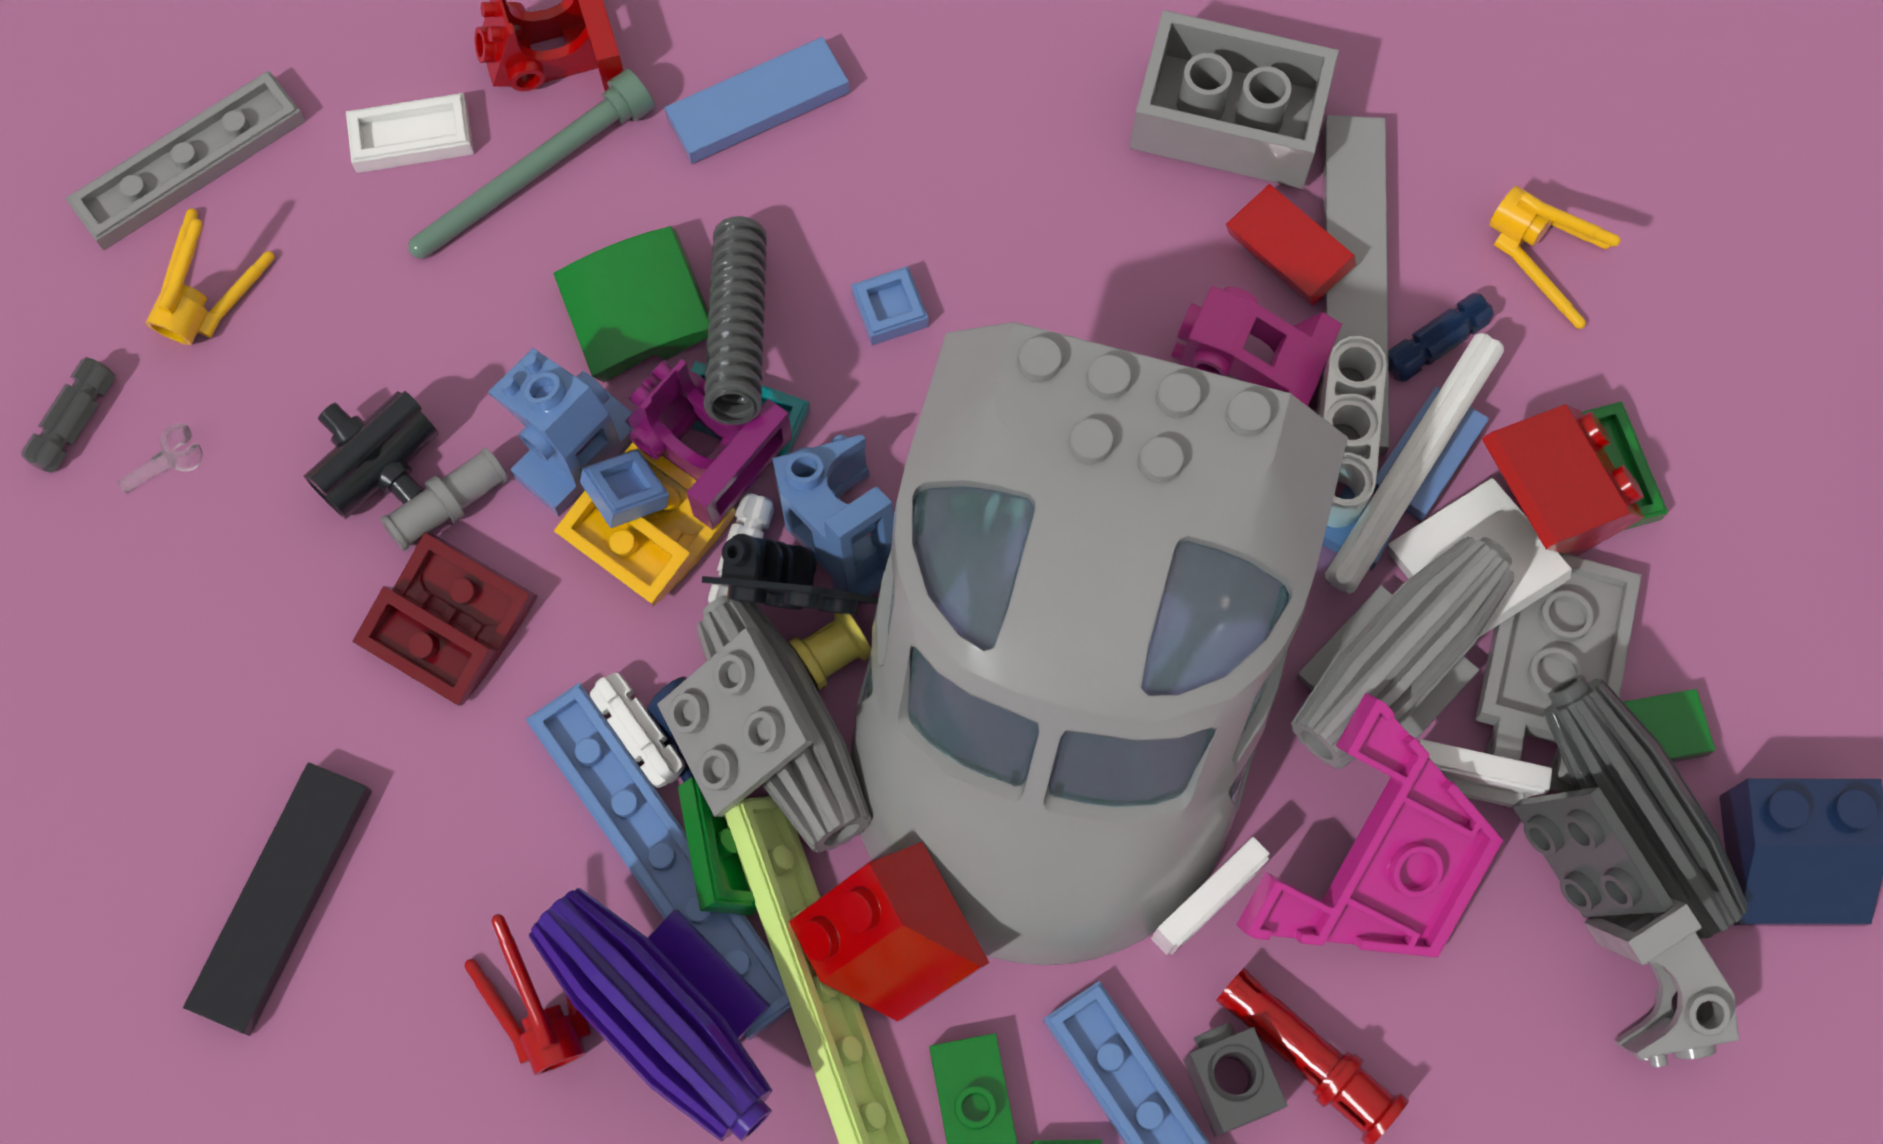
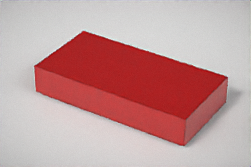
(1291, 244)

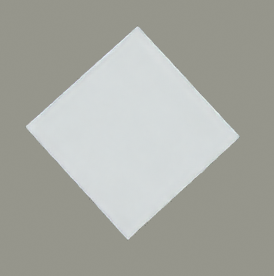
(1493, 515)

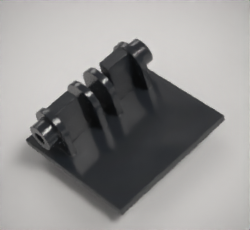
(778, 577)

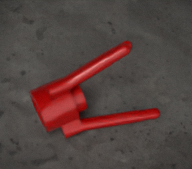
(549, 1036)

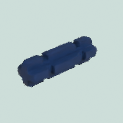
(1439, 336)

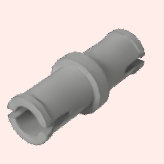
(444, 499)

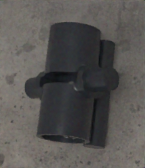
(371, 453)

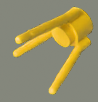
(1526, 219)
(180, 308)

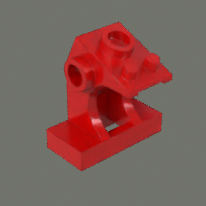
(510, 31)

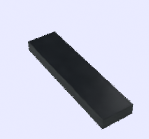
(278, 899)

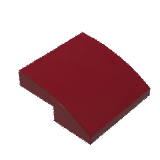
(445, 619)

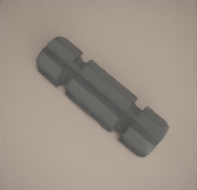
(68, 415)

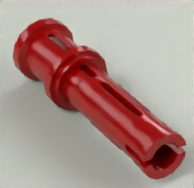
(1335, 1076)

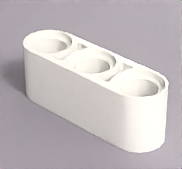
(1358, 406)

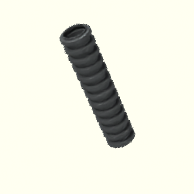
(736, 321)

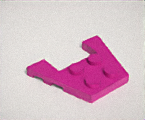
(1407, 866)

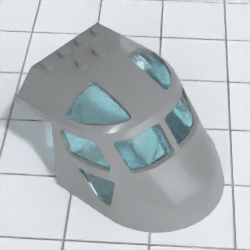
(1083, 630)

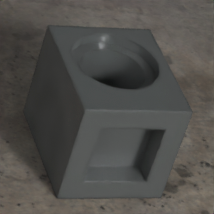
(1227, 1110)

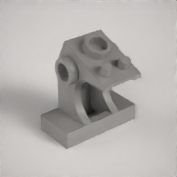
(1680, 965)

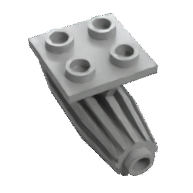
(1405, 647)
(760, 721)

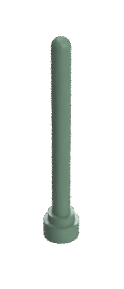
(622, 101)

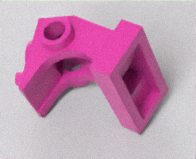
(1220, 330)

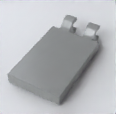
(1563, 634)

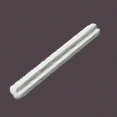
(1414, 463)

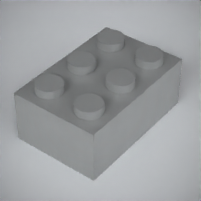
(1233, 99)

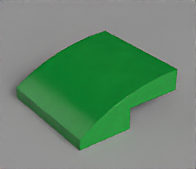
(633, 302)

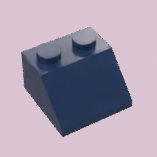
(1805, 849)

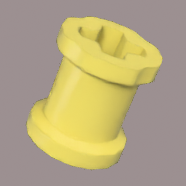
(831, 648)

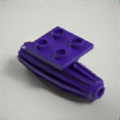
(662, 1007)

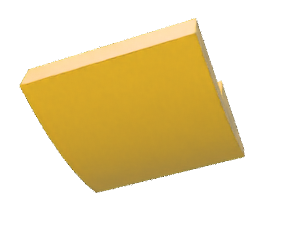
(651, 550)

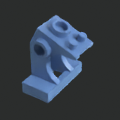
(558, 421)
(834, 531)

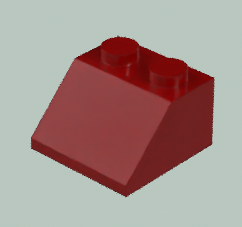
(1566, 478)
(890, 935)

